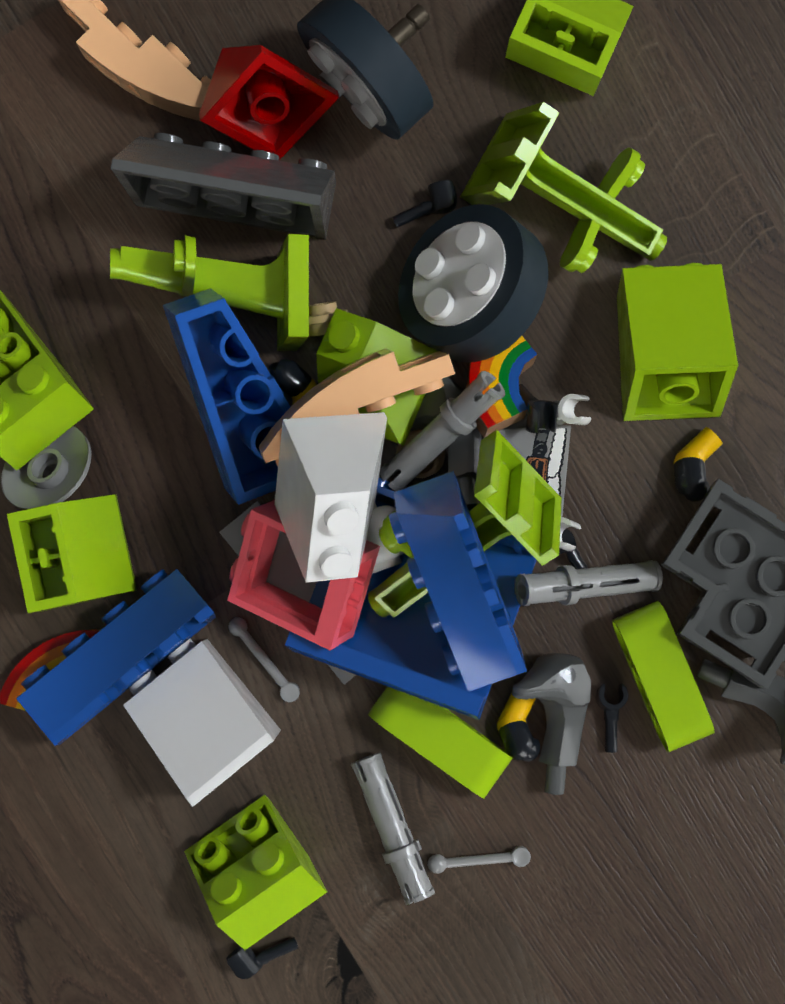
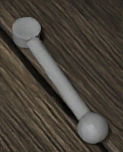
(289, 690)
(519, 856)

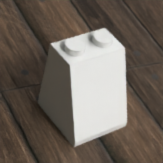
(329, 490)
(199, 719)

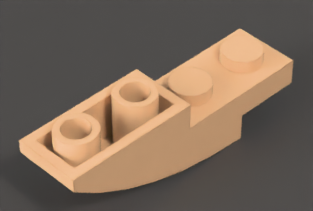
(149, 72)
(366, 383)

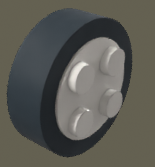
(473, 283)

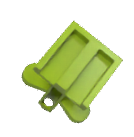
(517, 159)
(268, 289)
(511, 503)

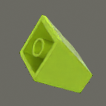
(674, 342)

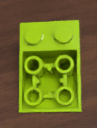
(35, 391)

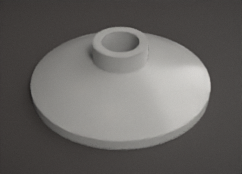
(49, 475)

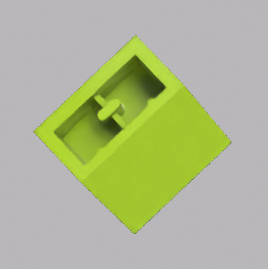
(568, 39)
(71, 552)
(254, 873)

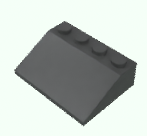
(227, 185)

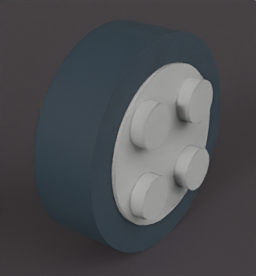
(368, 63)

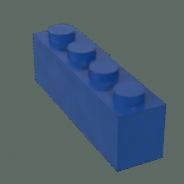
(231, 390)
(458, 580)
(115, 657)

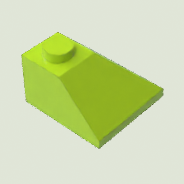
(355, 337)

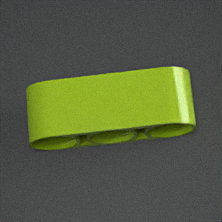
(663, 676)
(442, 739)

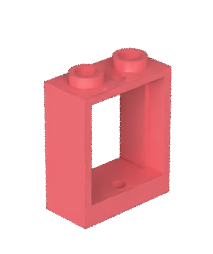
(249, 590)

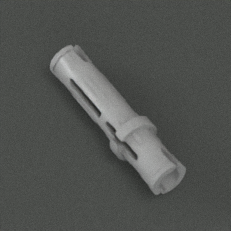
(456, 418)
(572, 584)
(396, 837)

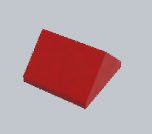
(263, 99)

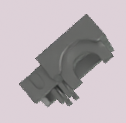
(740, 580)

